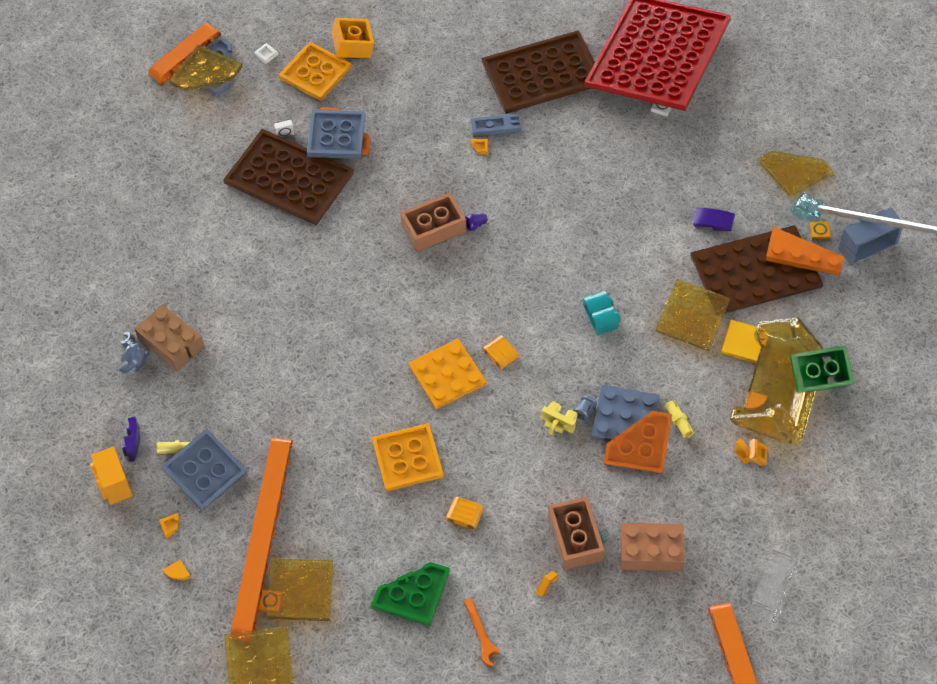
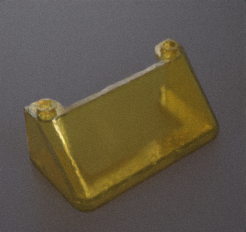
(772, 399)

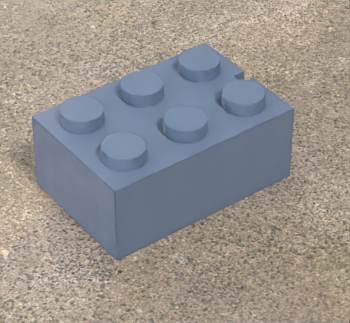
(868, 238)

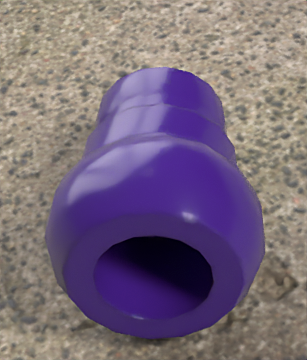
(474, 221)

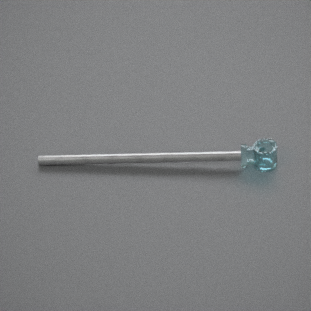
(807, 205)

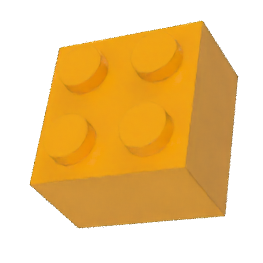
(352, 38)
(110, 476)

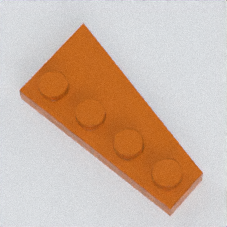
(797, 252)

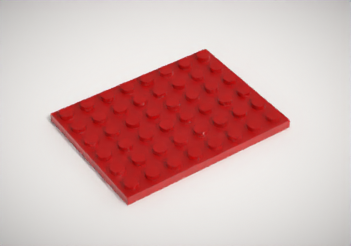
(658, 52)

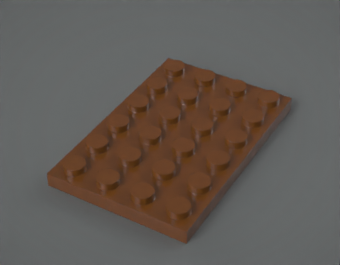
(539, 71)
(287, 178)
(745, 276)

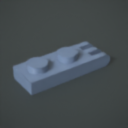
(495, 125)

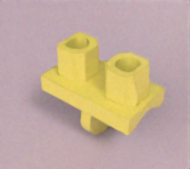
(557, 421)

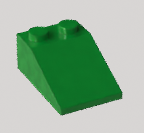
(822, 369)

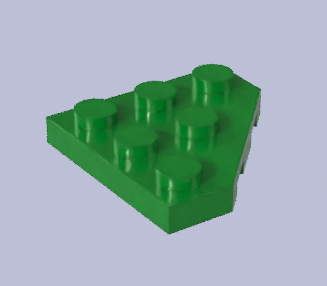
(413, 594)

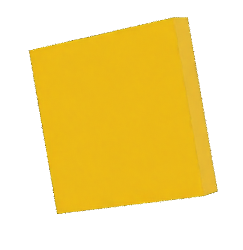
(741, 342)

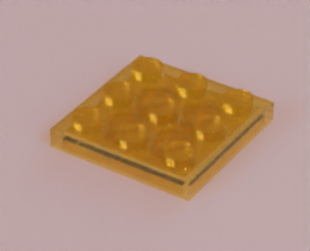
(693, 315)
(300, 589)
(259, 657)

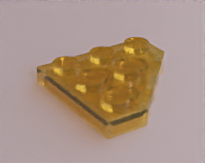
(205, 69)
(794, 172)

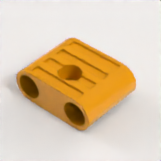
(501, 352)
(464, 513)

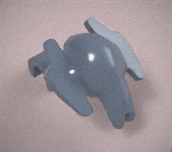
(133, 355)

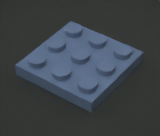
(336, 134)
(619, 410)
(204, 469)

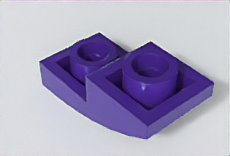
(714, 218)
(132, 440)

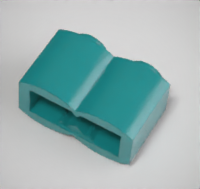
(601, 312)

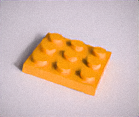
(315, 71)
(447, 373)
(407, 457)

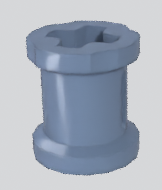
(584, 408)

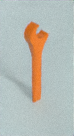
(487, 647)

